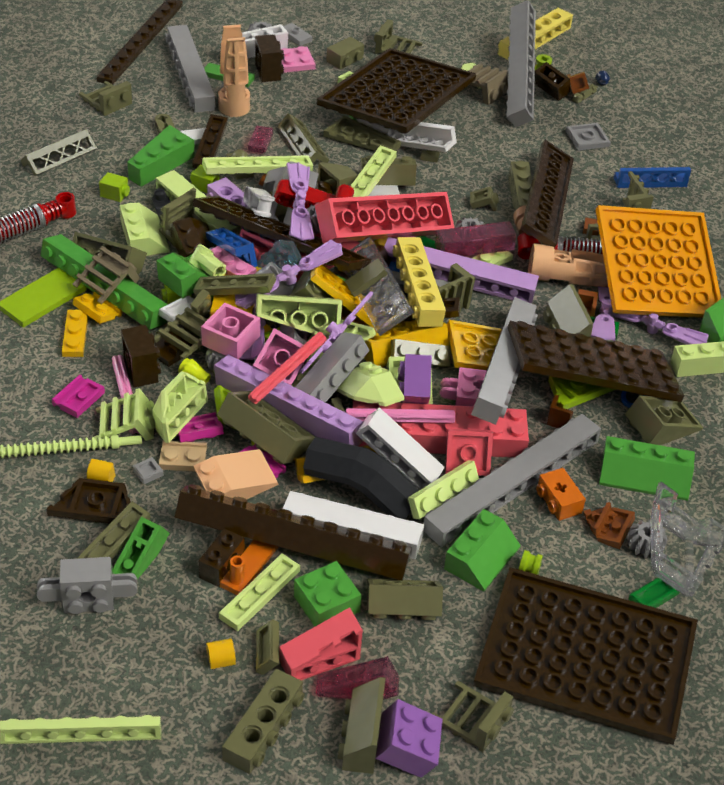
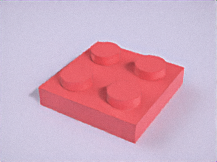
(469, 445)

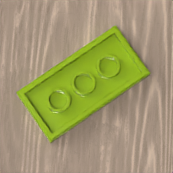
(40, 297)

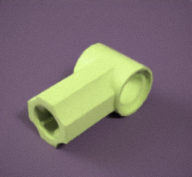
(205, 260)

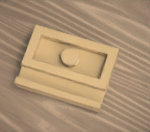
(182, 455)

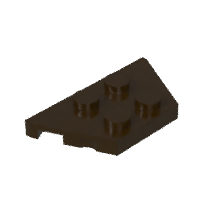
(91, 501)

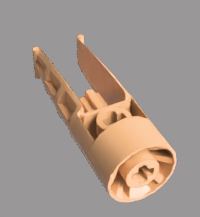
(234, 97)
(574, 266)

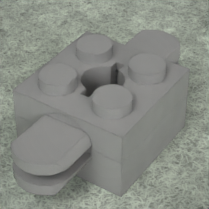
(86, 585)

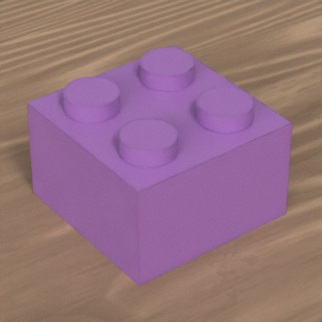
(415, 378)
(409, 738)

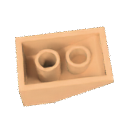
(236, 474)

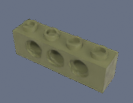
(279, 688)

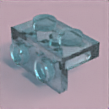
(281, 254)

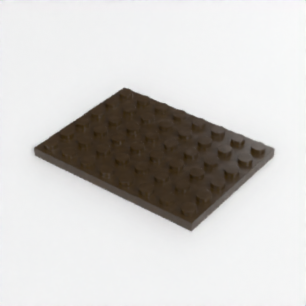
(396, 90)
(588, 655)

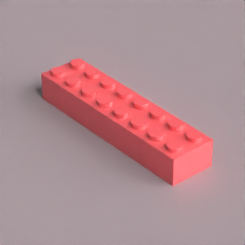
(383, 216)
(509, 433)

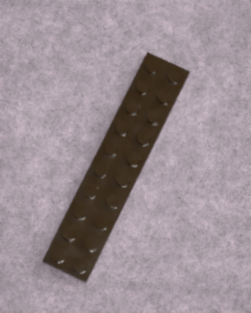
(548, 194)
(273, 229)

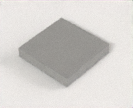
(587, 136)

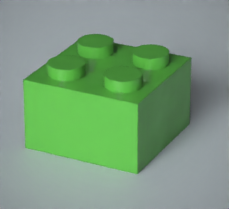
(326, 593)

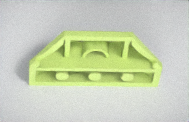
(371, 385)
(178, 404)

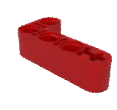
(286, 197)

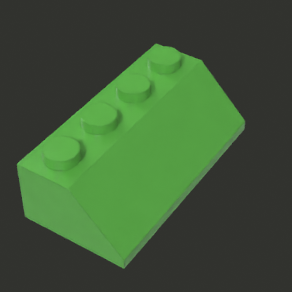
(643, 465)

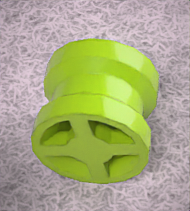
(541, 59)
(530, 562)

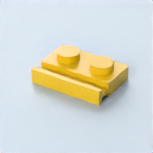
(100, 313)

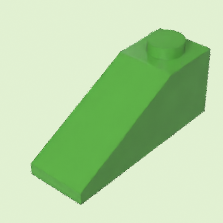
(141, 548)

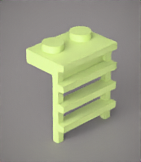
(136, 414)

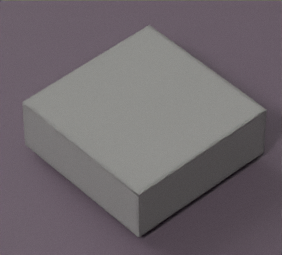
(148, 470)

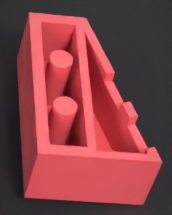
(323, 647)

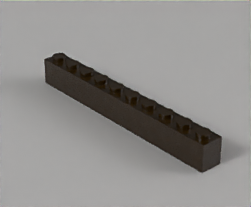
(293, 532)

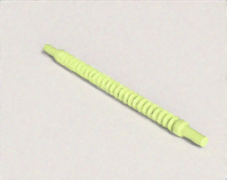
(113, 442)

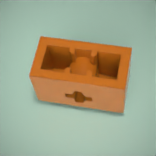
(560, 494)

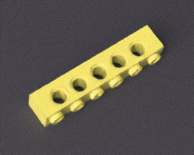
(545, 29)
(419, 282)

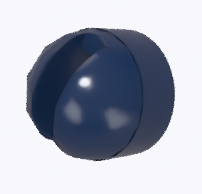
(602, 78)

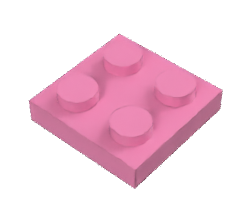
(297, 59)

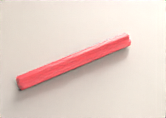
(287, 367)

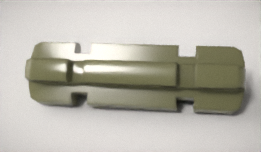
(578, 97)

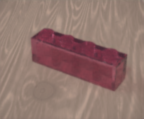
(476, 239)

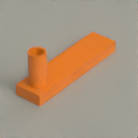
(247, 566)

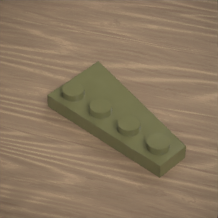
(359, 134)

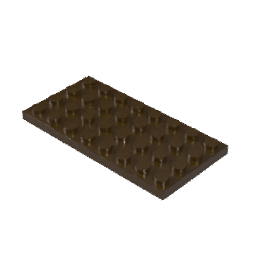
(594, 361)

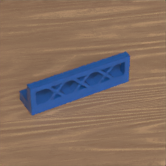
(655, 176)
(233, 244)

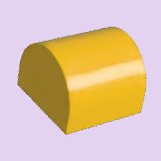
(101, 470)
(221, 653)

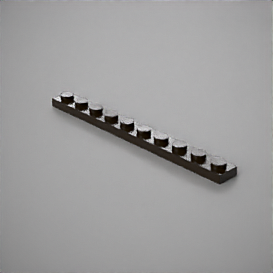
(139, 41)

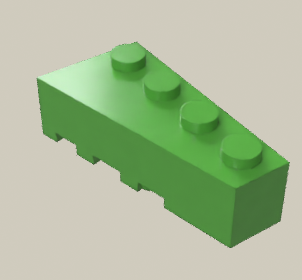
(160, 156)

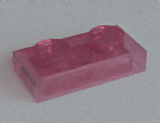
(260, 139)

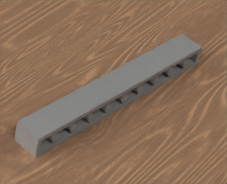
(521, 64)
(503, 367)
(510, 479)

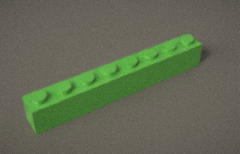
(127, 295)

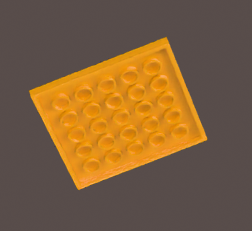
(657, 261)

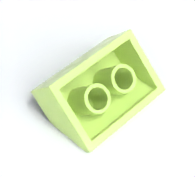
(142, 229)

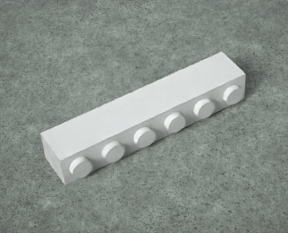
(352, 517)

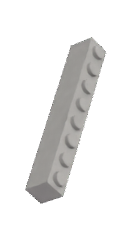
(190, 68)

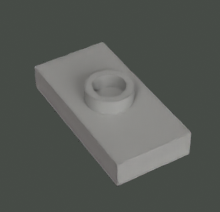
(297, 35)

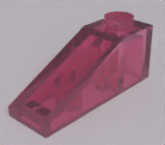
(340, 682)

